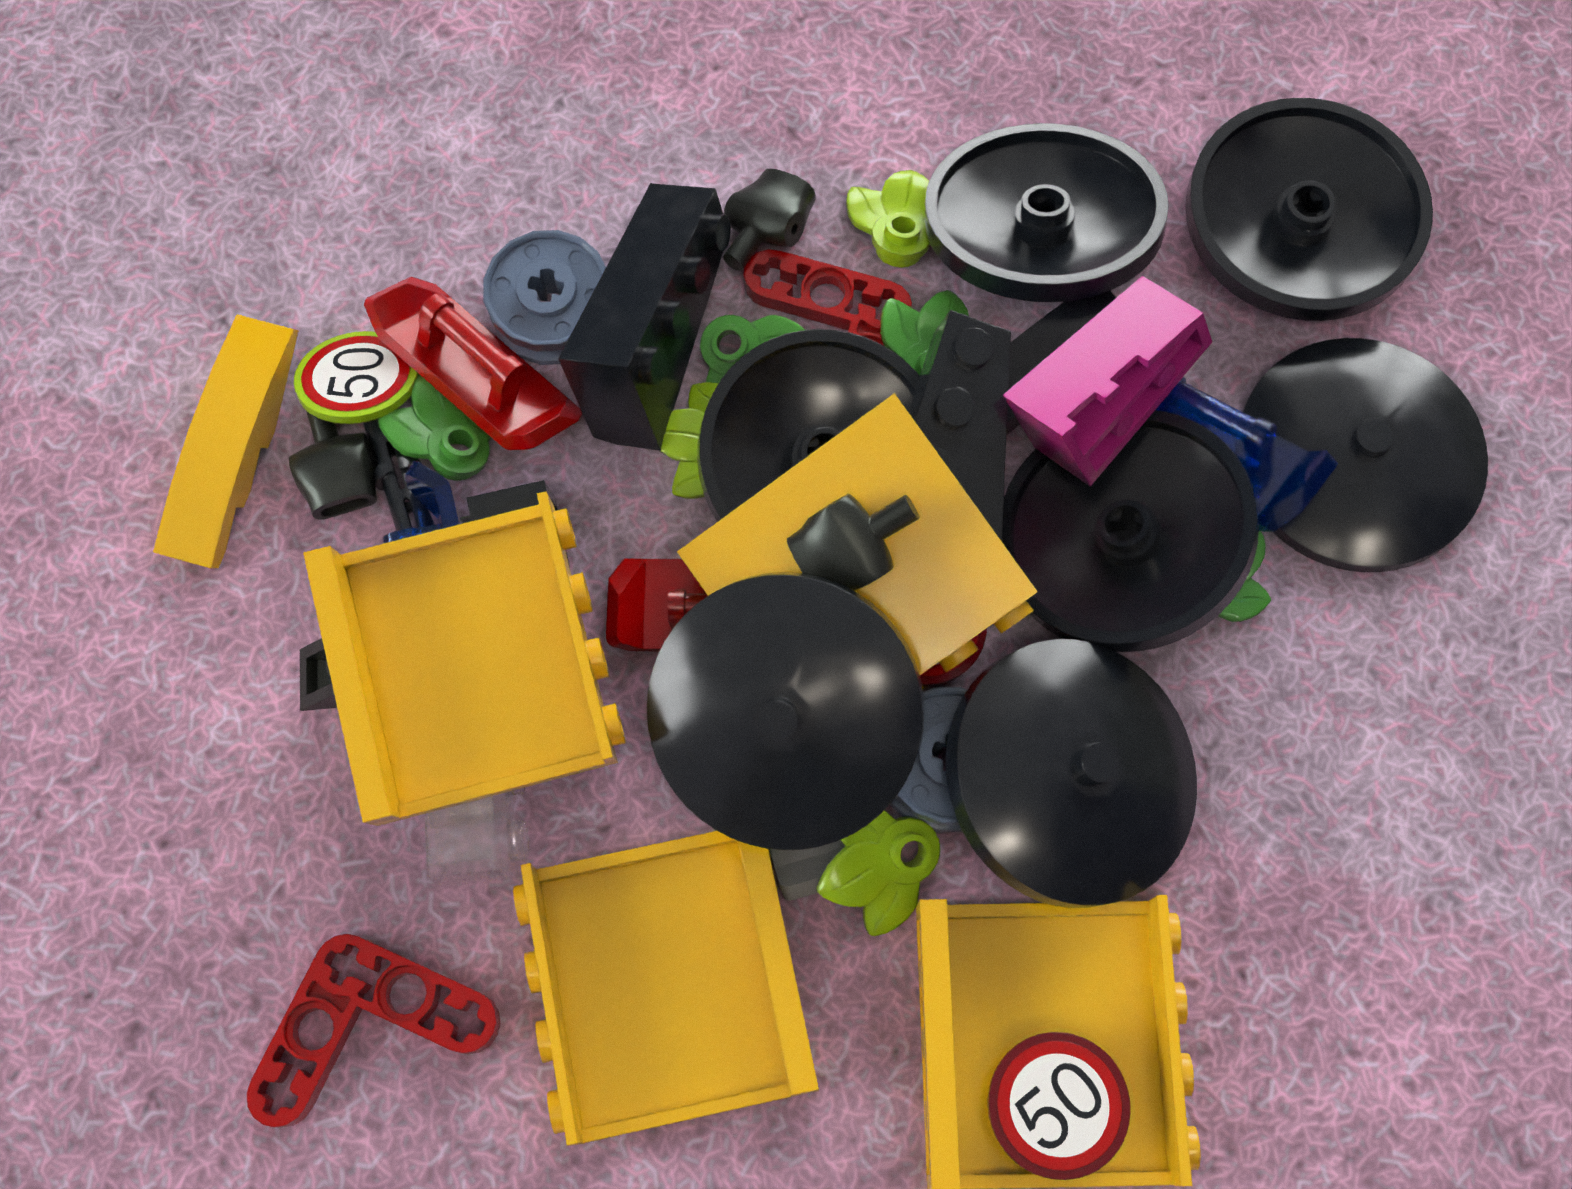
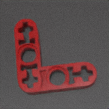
(817, 273)
(344, 1006)

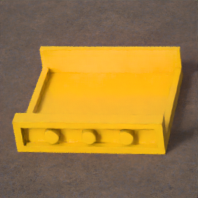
(947, 566)
(463, 662)
(1039, 969)
(663, 986)

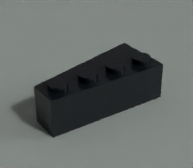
(646, 315)
(964, 407)

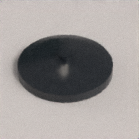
(1308, 209)
(1046, 212)
(787, 404)
(1402, 447)
(1143, 548)
(785, 711)
(1071, 774)

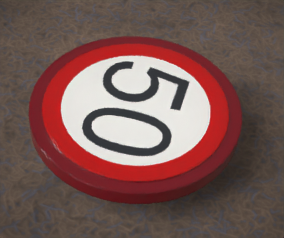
(1059, 1106)

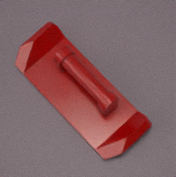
(469, 364)
(648, 601)

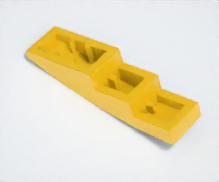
(225, 440)

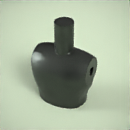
(767, 212)
(334, 471)
(848, 543)

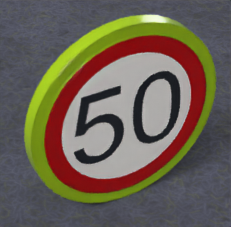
(353, 379)

